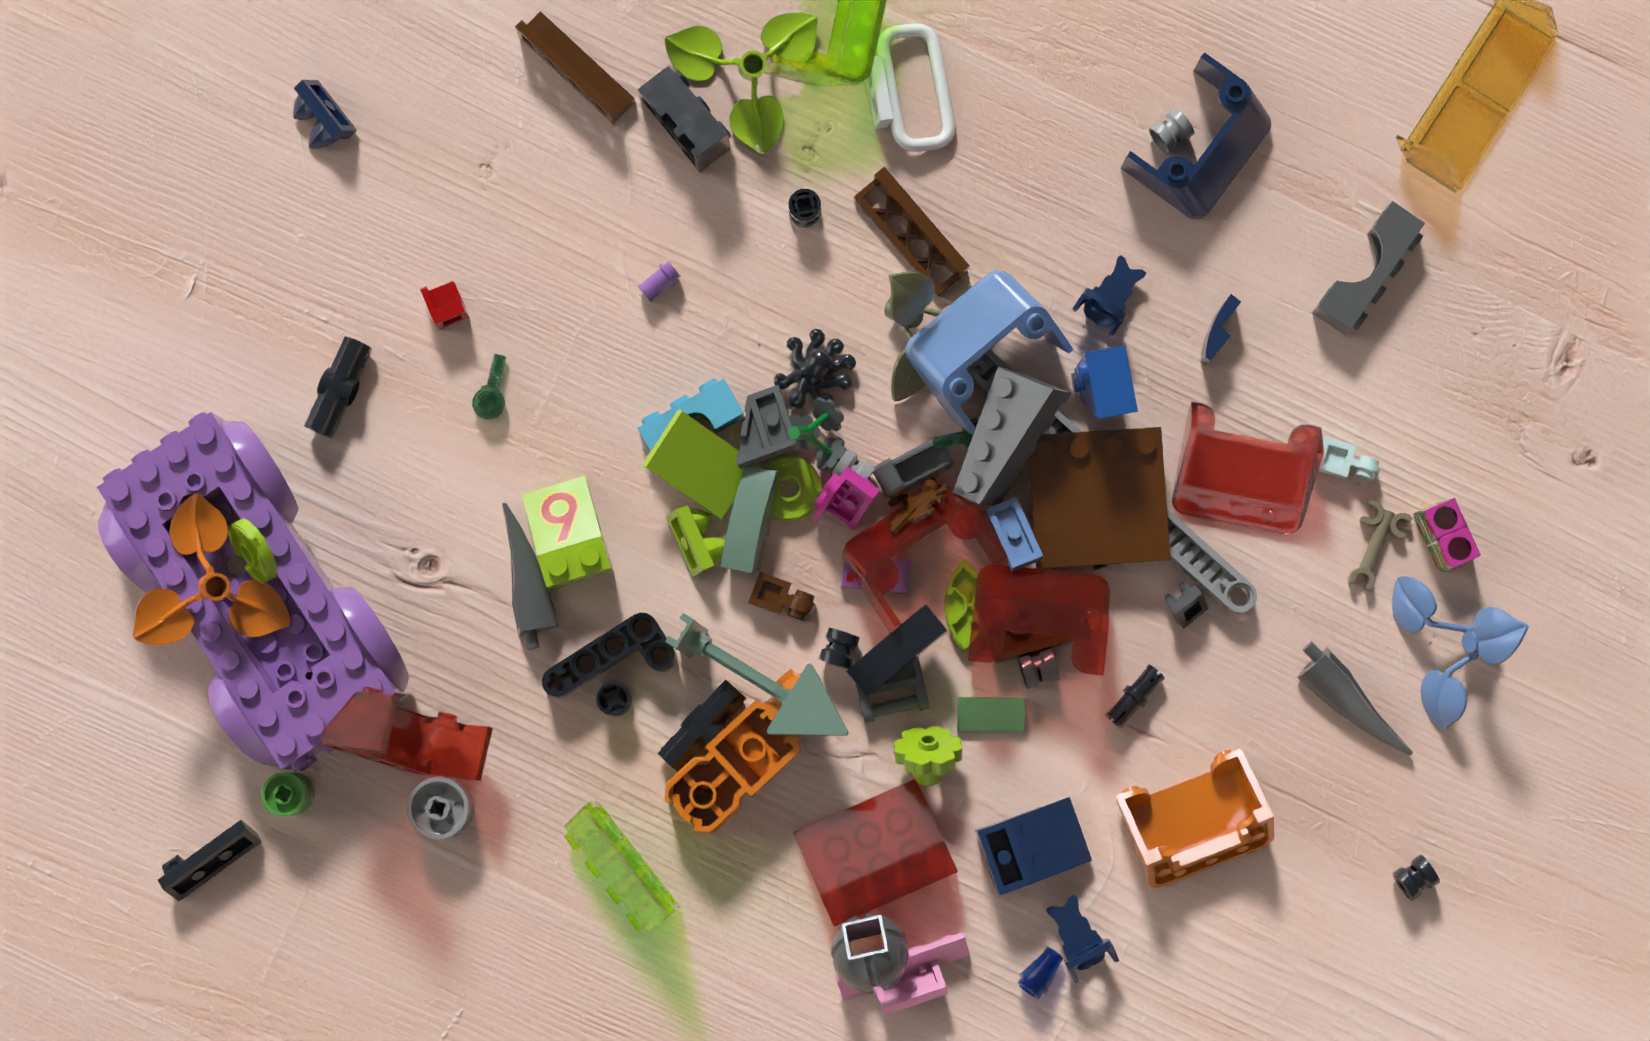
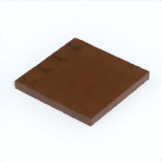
(1099, 498)

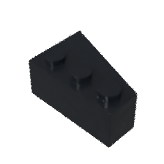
(685, 118)

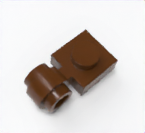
(772, 594)

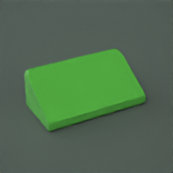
(991, 714)

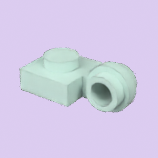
(1339, 459)

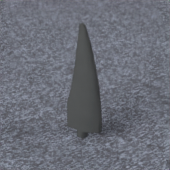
(530, 596)
(1337, 688)

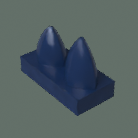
(316, 102)

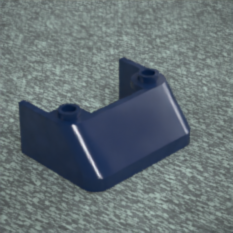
(1199, 186)

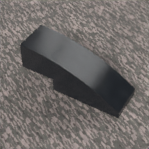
(897, 650)

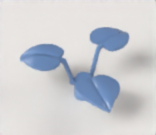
(1493, 637)

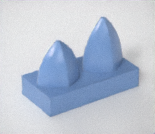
(1014, 534)

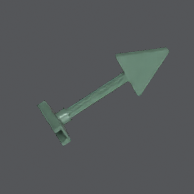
(804, 708)

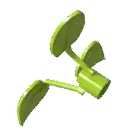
(757, 120)

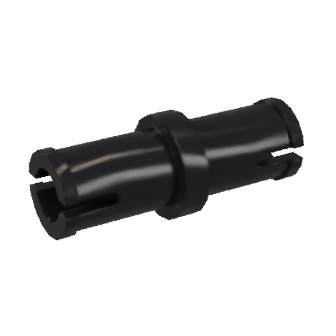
(1135, 696)

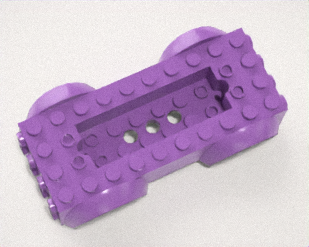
(271, 688)

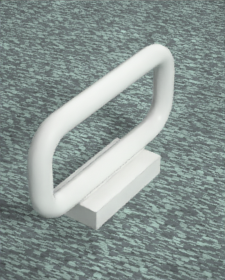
(884, 93)

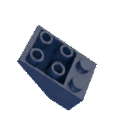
(1033, 846)

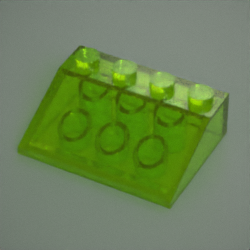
(621, 866)

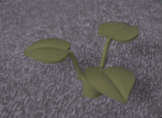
(906, 307)

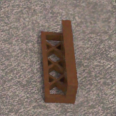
(575, 67)
(921, 224)

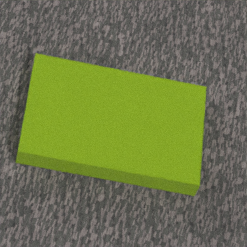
(696, 464)

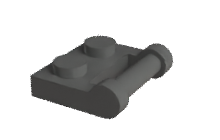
(908, 676)

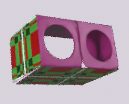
(1431, 532)

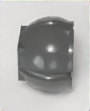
(875, 968)

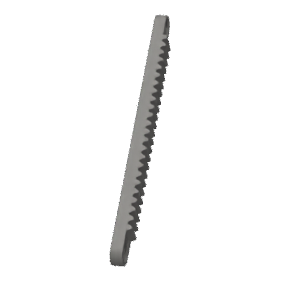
(1186, 547)

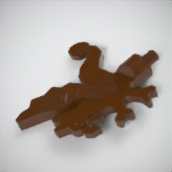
(918, 506)

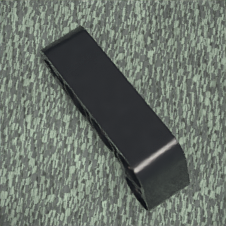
(604, 660)

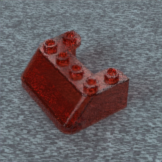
(1041, 605)

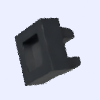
(1187, 606)

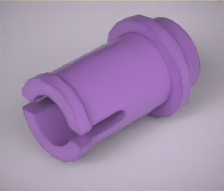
(659, 281)

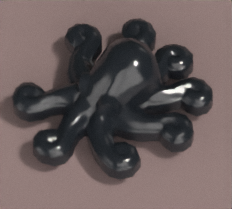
(814, 369)

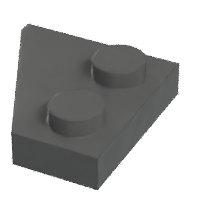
(765, 428)

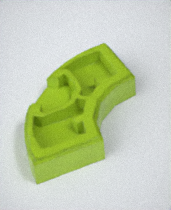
(960, 603)

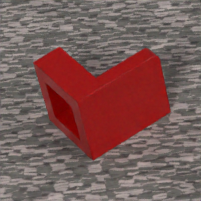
(445, 304)

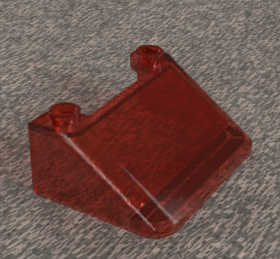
(1246, 477)

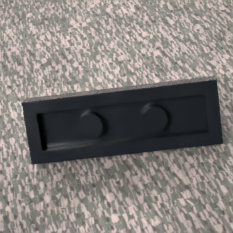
(185, 876)

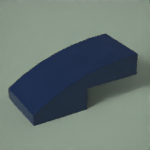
(1216, 335)

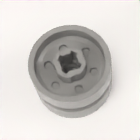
(425, 800)

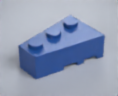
(1105, 382)

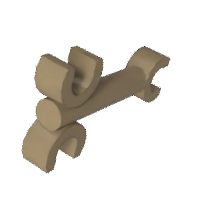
(1385, 522)

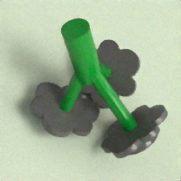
(807, 433)

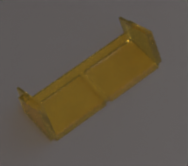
(1481, 91)

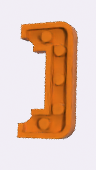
(1198, 821)

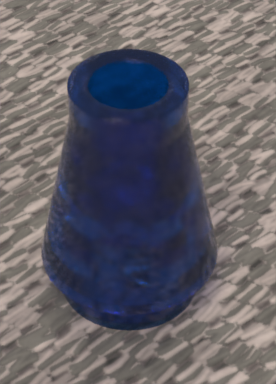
(1040, 973)

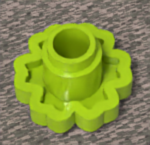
(928, 753)

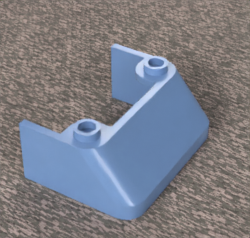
(969, 330)

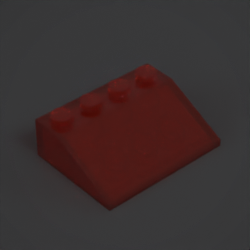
(875, 852)

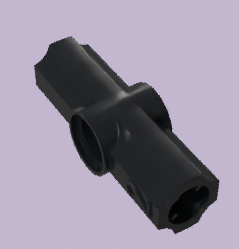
(338, 387)
(702, 725)

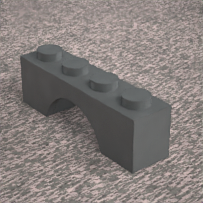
(1391, 236)

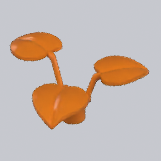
(161, 614)

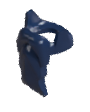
(1106, 302)
(1081, 944)

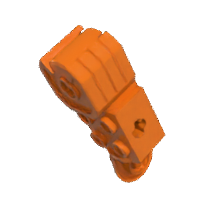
(738, 763)

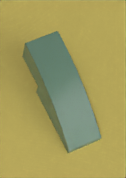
(750, 519)

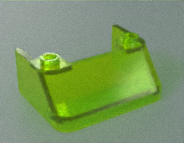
(849, 49)

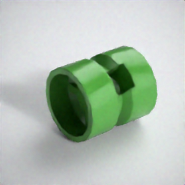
(287, 794)

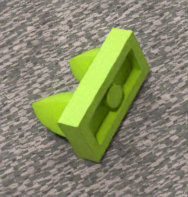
(687, 529)

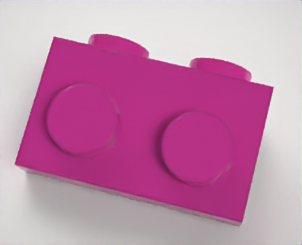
(846, 497)

